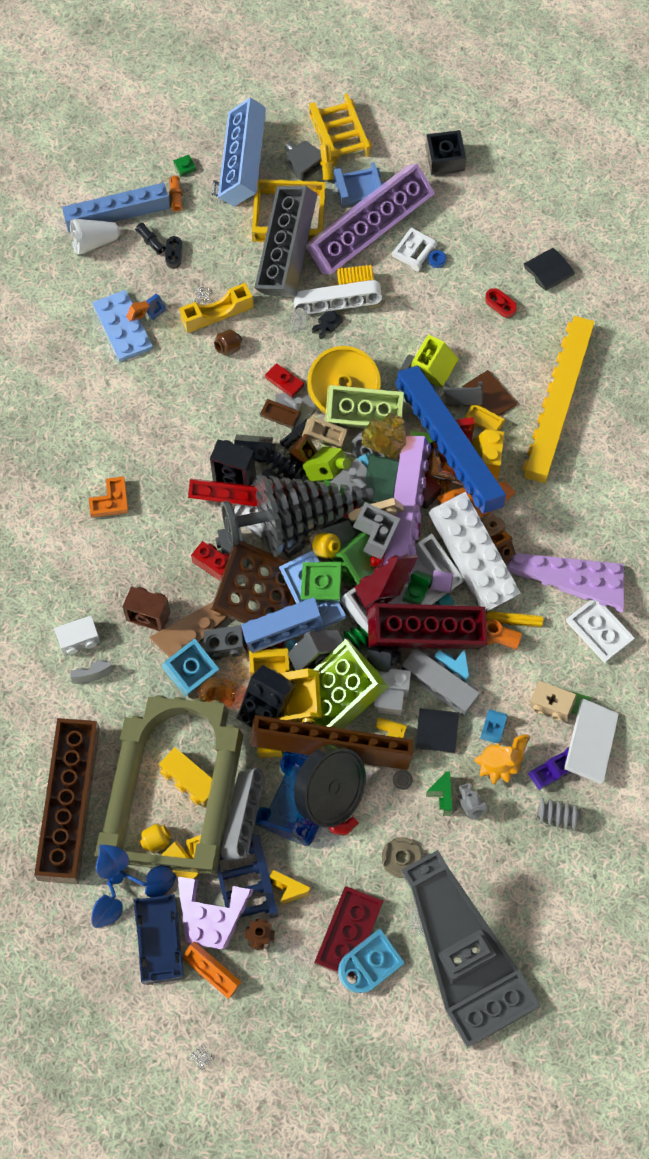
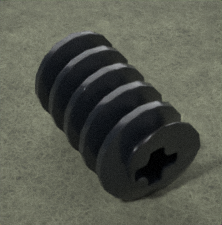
(286, 465)

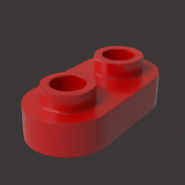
(502, 302)

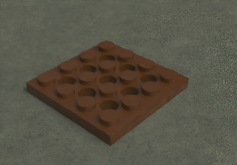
(228, 584)

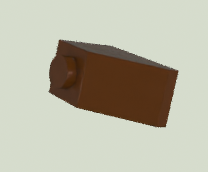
(303, 450)

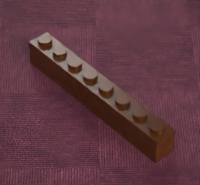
(306, 738)

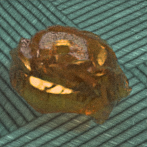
(218, 689)

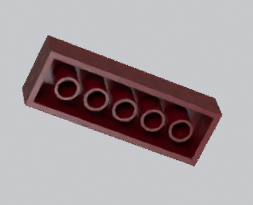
(426, 626)

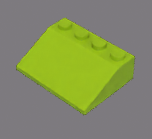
(346, 686)

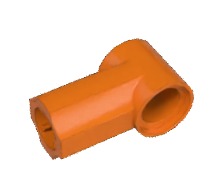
(502, 635)

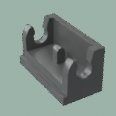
(463, 395)

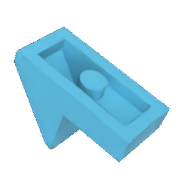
(458, 666)

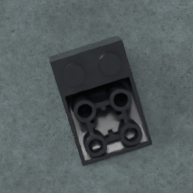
(265, 696)

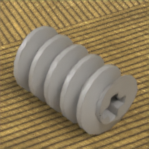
(558, 814)

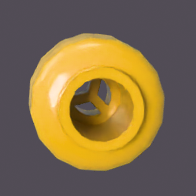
(326, 545)
(155, 838)

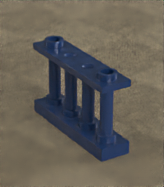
(263, 886)

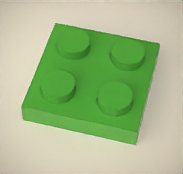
(321, 581)

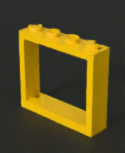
(269, 187)

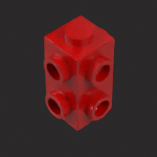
(210, 559)

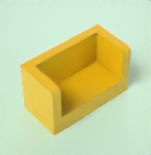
(272, 658)

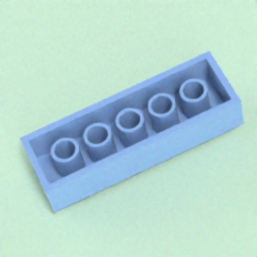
(242, 152)

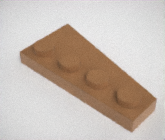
(185, 630)

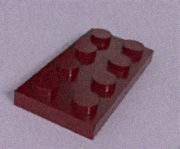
(348, 927)

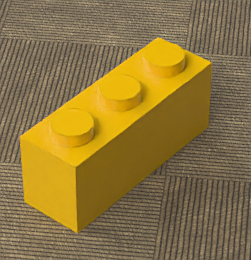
(187, 776)

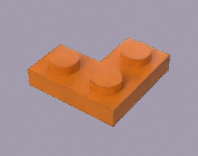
(114, 502)

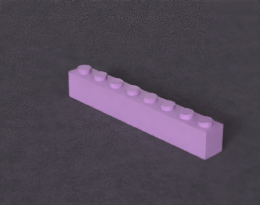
(408, 491)

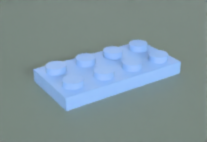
(125, 336)
(292, 573)

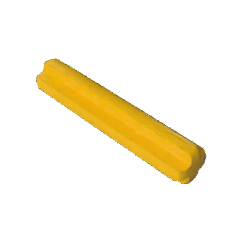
(515, 619)

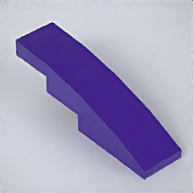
(550, 771)

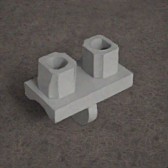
(471, 801)

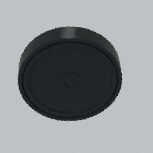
(330, 785)

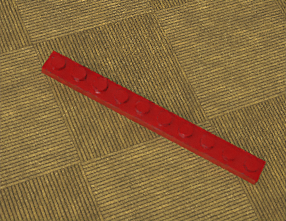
(229, 492)

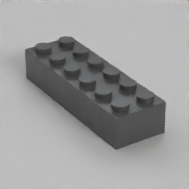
(286, 240)

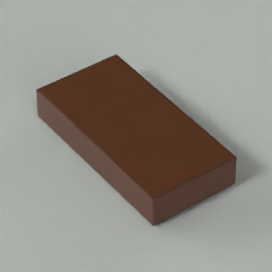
(280, 413)

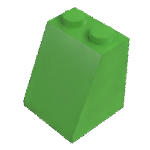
(354, 560)

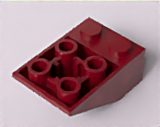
(386, 581)

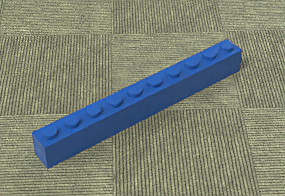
(450, 440)

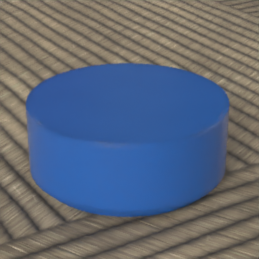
(437, 259)

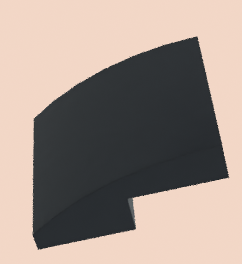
(549, 269)
(437, 730)

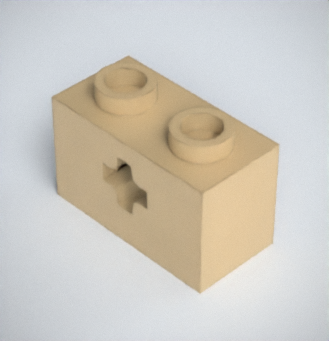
(546, 694)

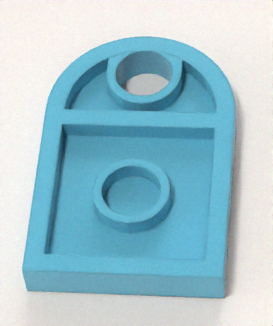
(371, 962)

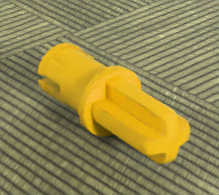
(326, 162)

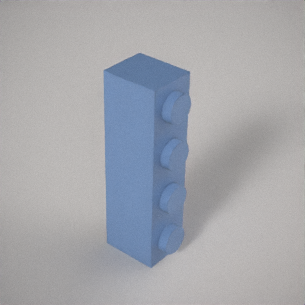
(282, 625)

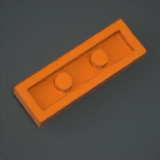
(211, 970)

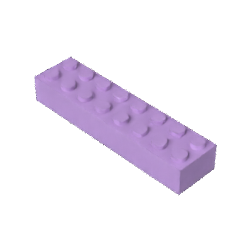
(369, 219)

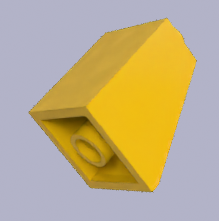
(489, 447)

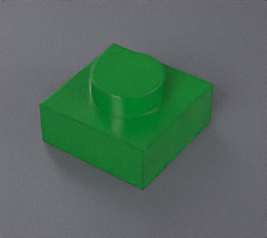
(184, 165)

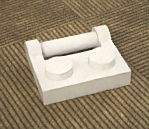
(409, 246)

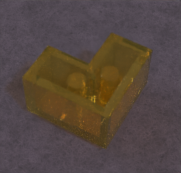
(385, 436)

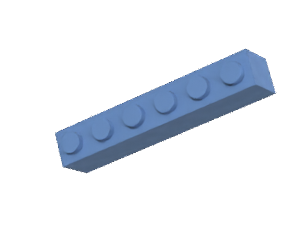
(120, 205)

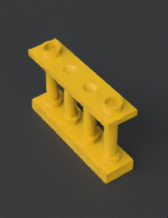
(316, 115)

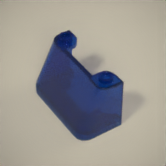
(282, 814)

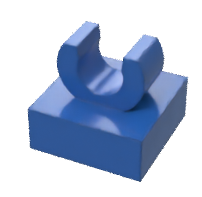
(156, 306)

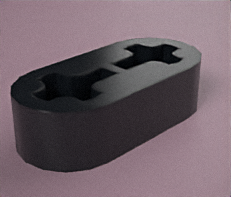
(170, 251)

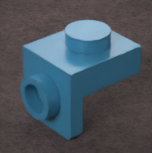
(493, 726)

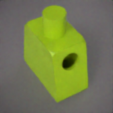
(326, 464)

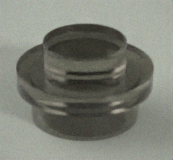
(402, 779)

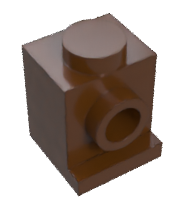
(504, 545)

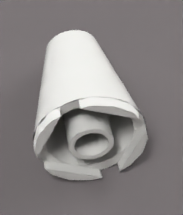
(92, 234)

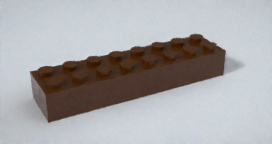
(67, 801)

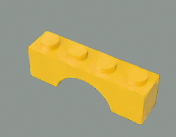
(234, 302)

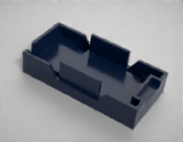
(158, 939)

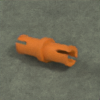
(175, 193)

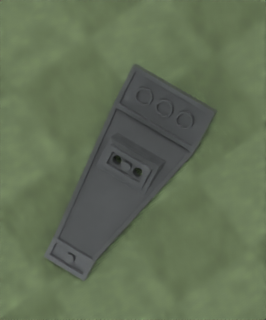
(486, 987)

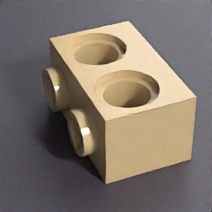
(324, 432)

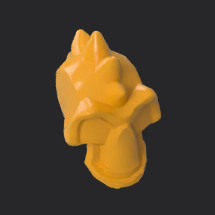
(502, 761)

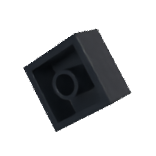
(445, 152)

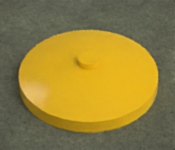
(341, 367)

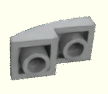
(98, 670)

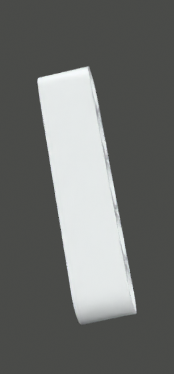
(338, 297)

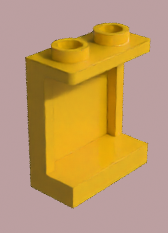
(306, 698)

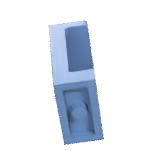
(356, 185)

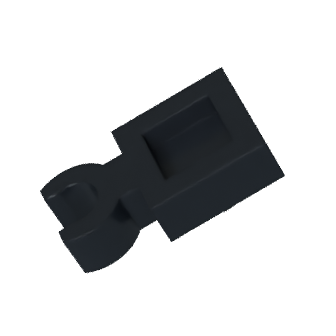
(328, 321)

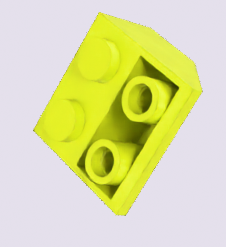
(435, 360)

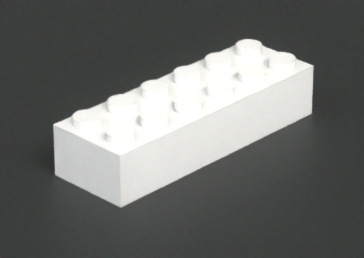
(474, 552)

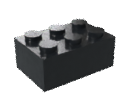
(232, 463)

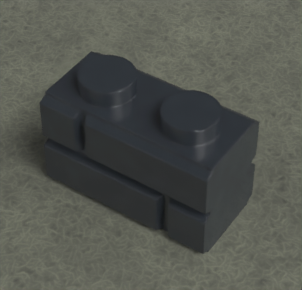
(384, 658)

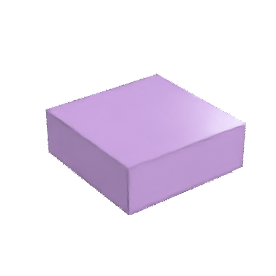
(442, 581)

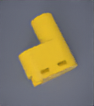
(393, 728)

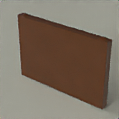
(495, 397)

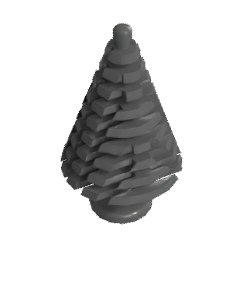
(292, 510)

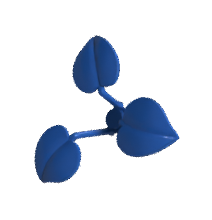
(110, 866)

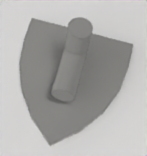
(298, 402)
(353, 476)

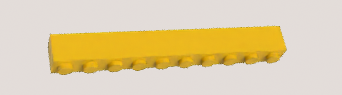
(559, 399)

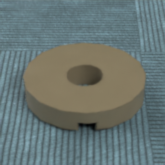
(396, 846)

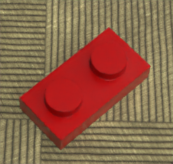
(467, 426)

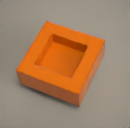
(137, 311)

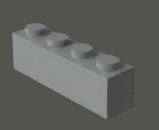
(441, 682)

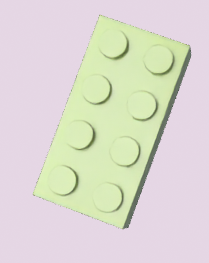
(358, 406)

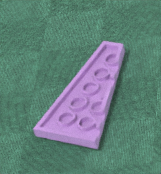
(574, 576)

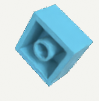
(189, 667)

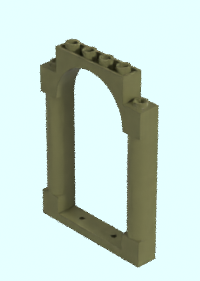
(133, 739)

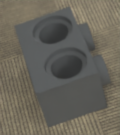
(225, 636)

